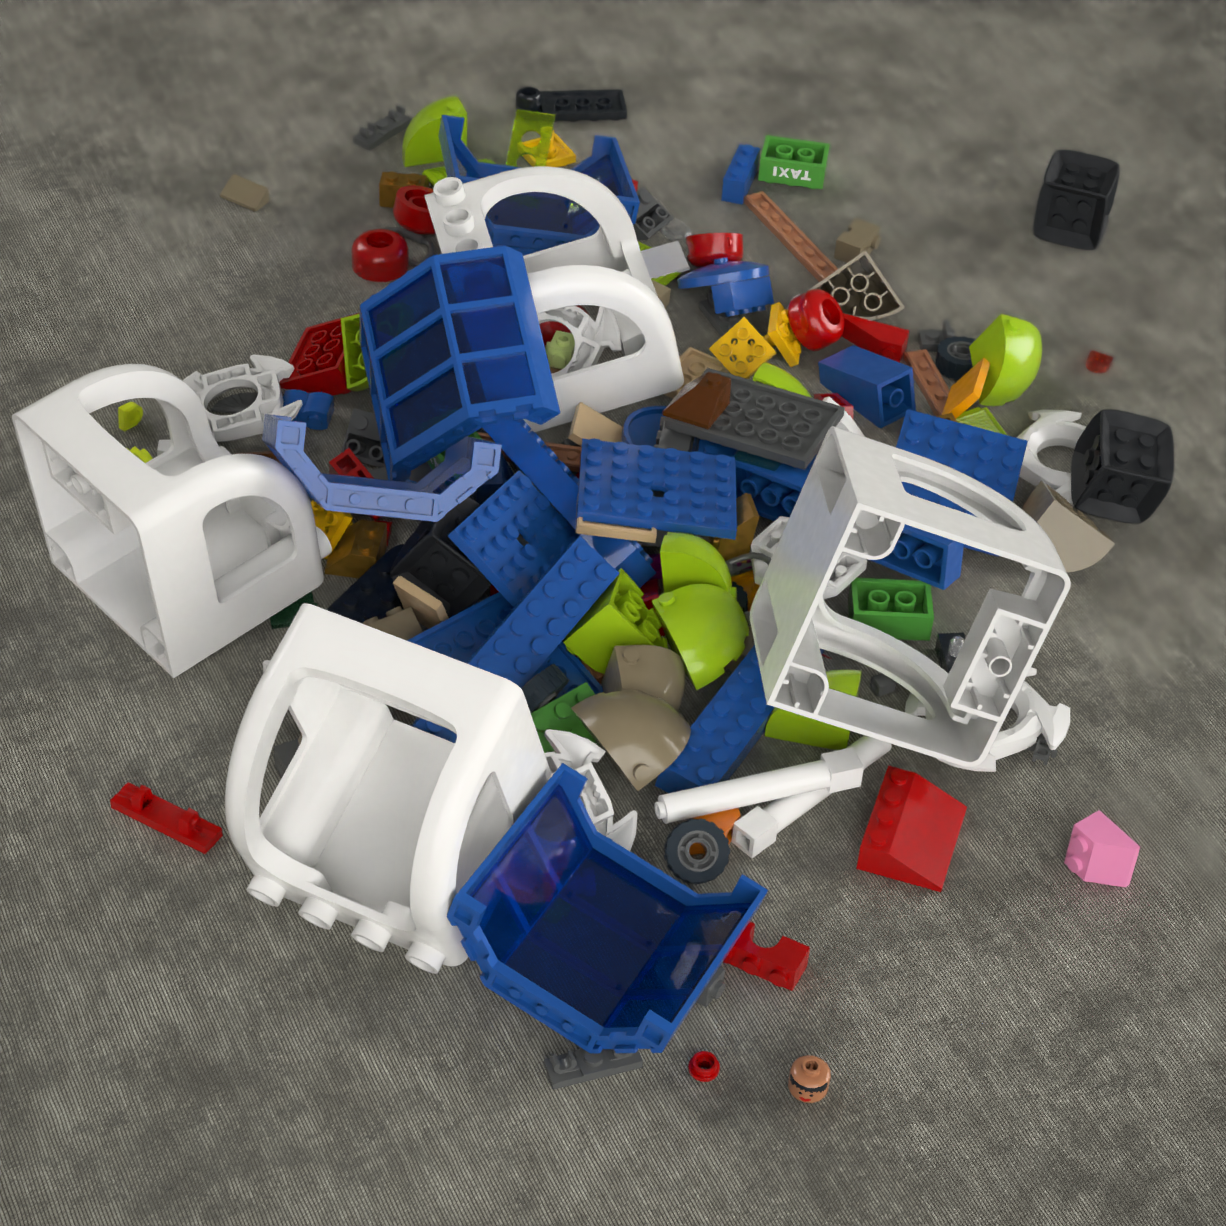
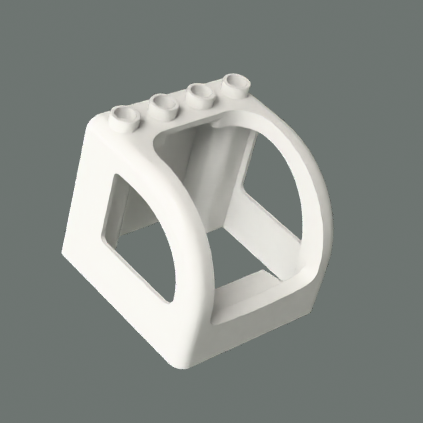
(588, 271)
(860, 507)
(173, 545)
(372, 811)

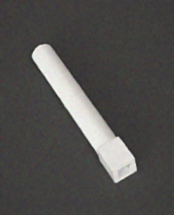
(834, 771)
(760, 826)

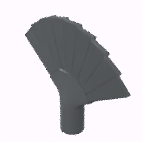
(235, 403)

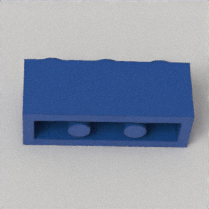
(740, 174)
(742, 296)

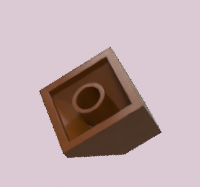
(701, 400)

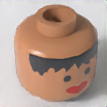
(809, 1079)

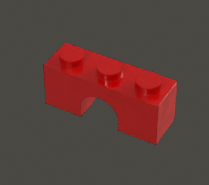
(778, 964)

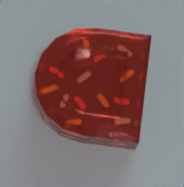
(1098, 362)

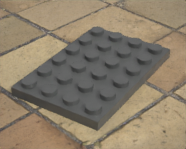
(768, 422)

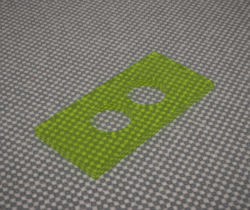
(531, 121)

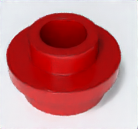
(706, 1060)

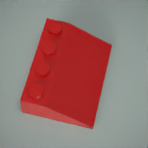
(319, 361)
(911, 831)

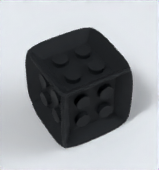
(1076, 199)
(1122, 466)
(438, 565)

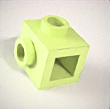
(560, 349)

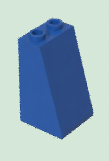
(871, 383)

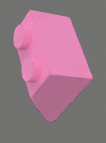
(1101, 851)

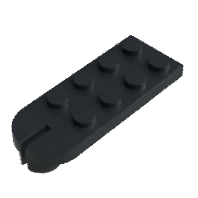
(574, 104)
(372, 593)

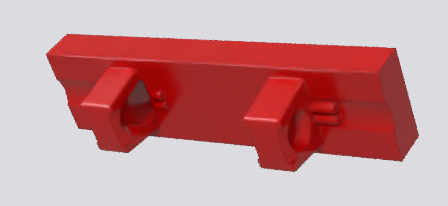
(166, 817)

